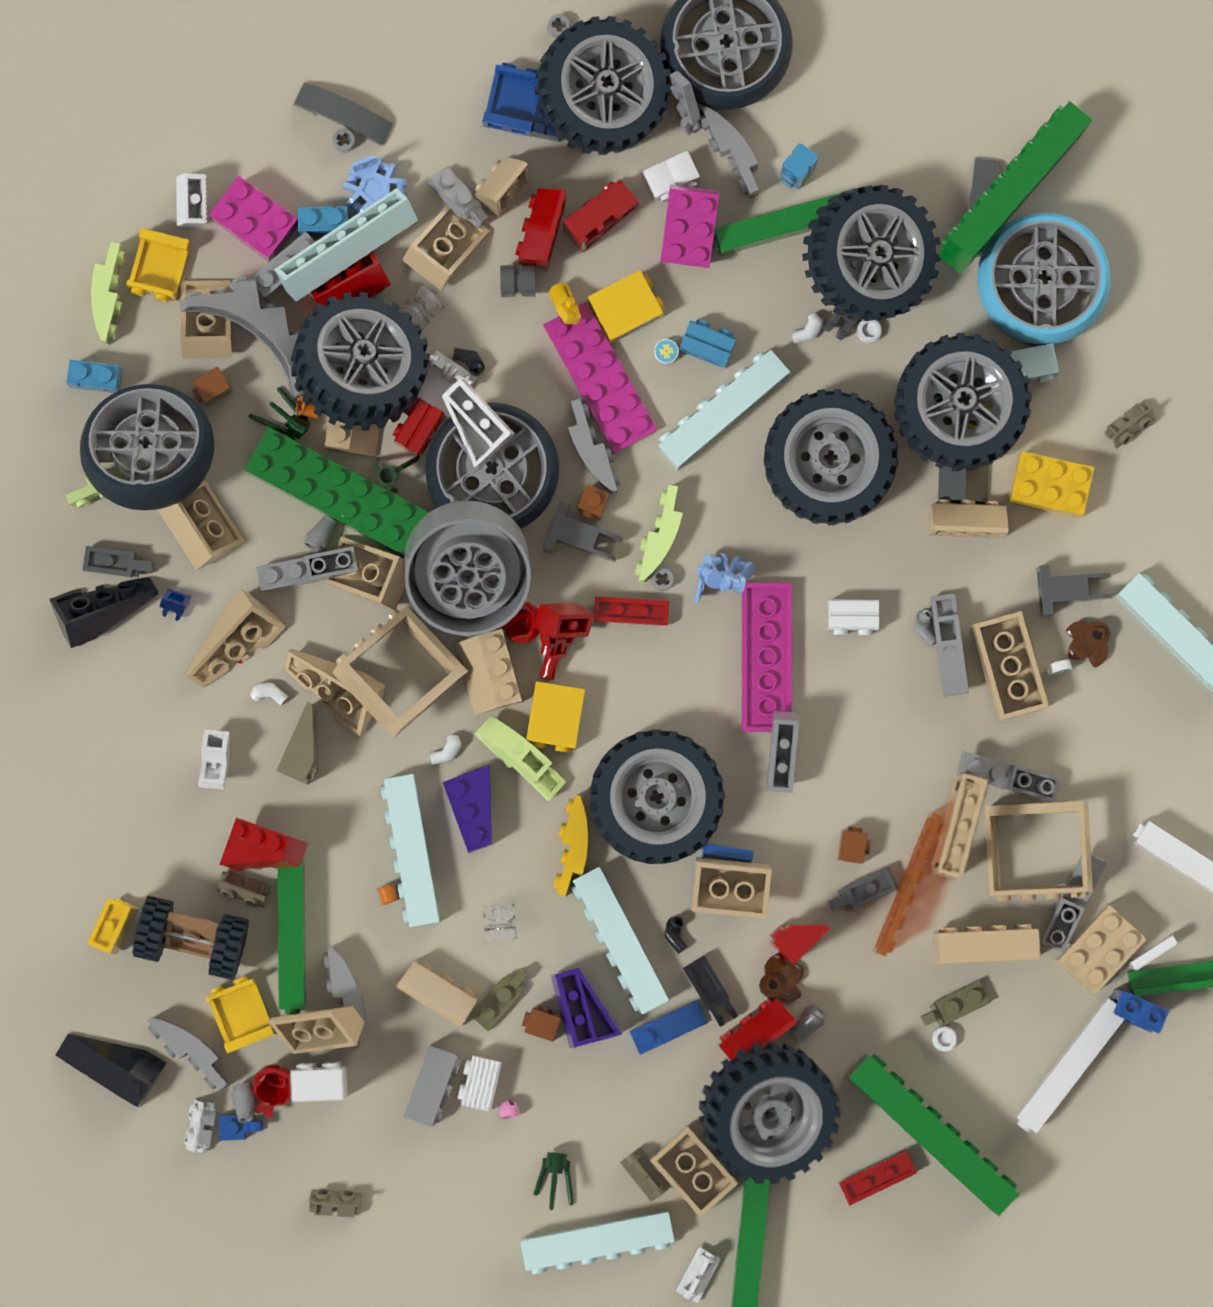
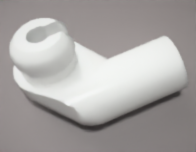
(811, 330)
(265, 690)
(449, 751)

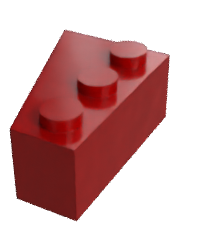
(599, 214)
(260, 848)

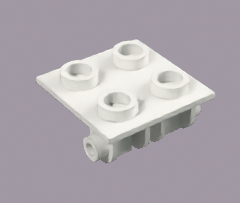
(440, 377)

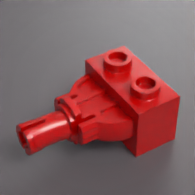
(558, 629)

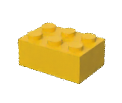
(1050, 484)

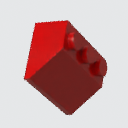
(541, 227)
(362, 276)
(796, 940)
(761, 1028)

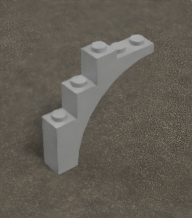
(243, 307)

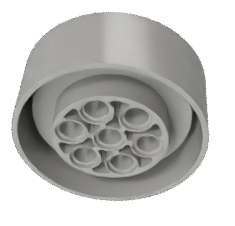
(478, 530)

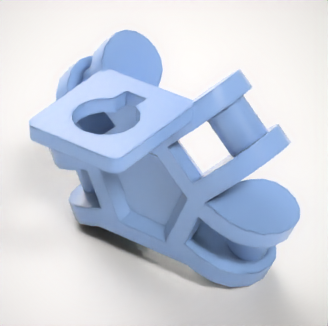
(372, 185)
(717, 574)

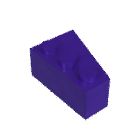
(471, 806)
(581, 1010)

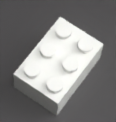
(319, 1083)

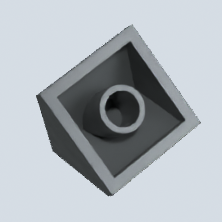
(963, 484)

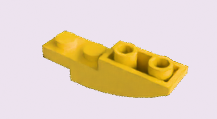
(576, 836)

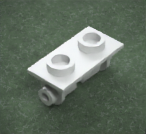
(197, 1136)
(698, 1275)

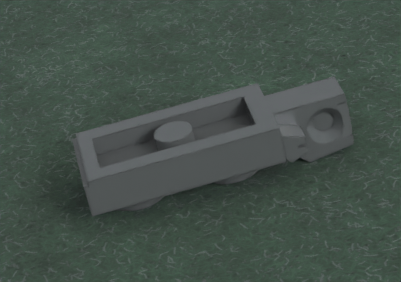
(115, 562)
(865, 890)

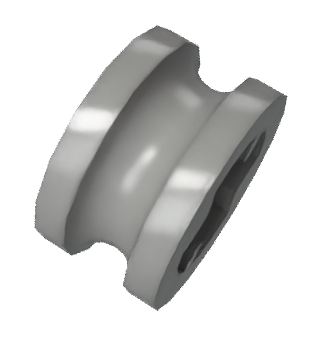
(563, 20)
(342, 133)
(662, 587)

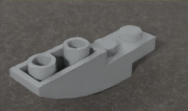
(728, 141)
(594, 457)
(307, 569)
(949, 645)
(1009, 777)
(1070, 910)
(343, 983)
(182, 1042)

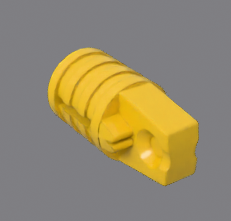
(565, 303)

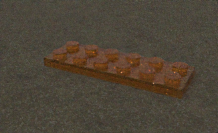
(912, 875)

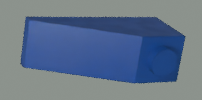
(668, 1027)

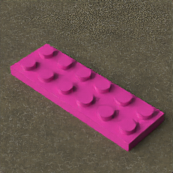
(601, 380)
(766, 653)

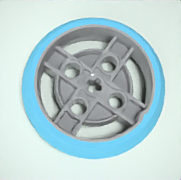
(1088, 279)

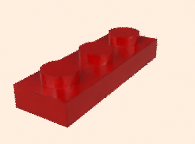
(631, 611)
(877, 1177)

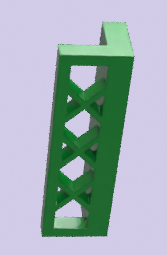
(1171, 978)

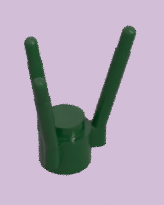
(296, 425)
(390, 474)
(555, 1163)

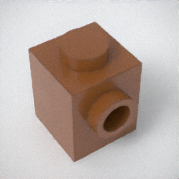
(211, 387)
(593, 503)
(853, 845)
(541, 1023)

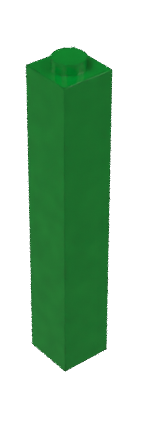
(767, 227)
(291, 939)
(750, 1244)

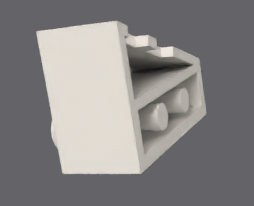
(477, 423)

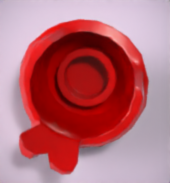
(521, 626)
(272, 1088)

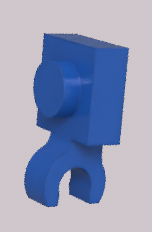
(232, 1129)

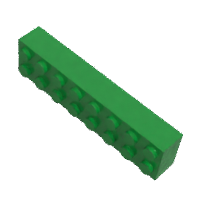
(1013, 186)
(334, 490)
(936, 1138)

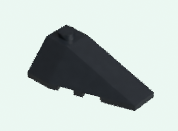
(94, 612)
(118, 1068)

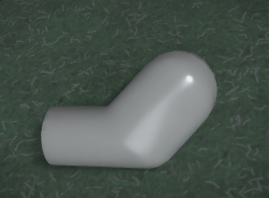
(922, 626)

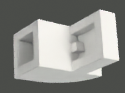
(215, 759)

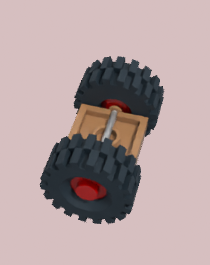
(163, 929)

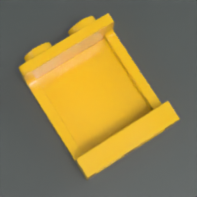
(159, 265)
(626, 305)
(555, 716)
(112, 925)
(240, 1013)

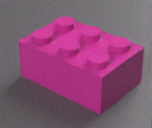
(254, 219)
(689, 226)

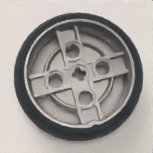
(733, 93)
(133, 410)
(515, 471)

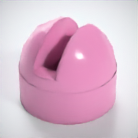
(508, 1109)

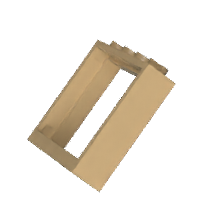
(366, 695)
(958, 826)
(993, 854)

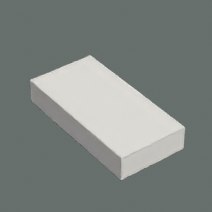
(1152, 952)

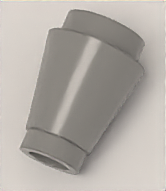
(320, 534)
(809, 1022)
(243, 1101)

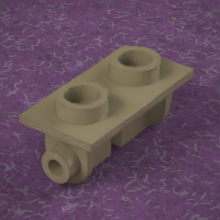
(1139, 418)
(231, 887)
(645, 1174)
(323, 1201)

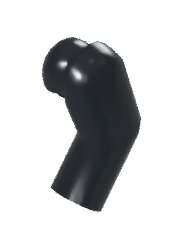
(472, 360)
(672, 933)

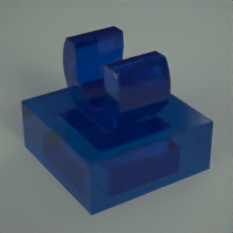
(174, 602)

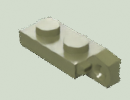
(499, 1000)
(956, 1004)

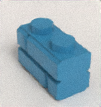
(798, 166)
(321, 220)
(708, 343)
(94, 376)

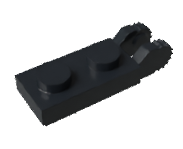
(709, 988)

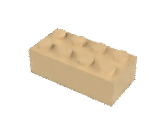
(1009, 666)
(986, 946)

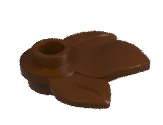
(1085, 644)
(785, 978)

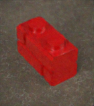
(418, 427)

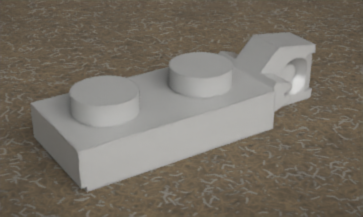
(686, 103)
(458, 197)

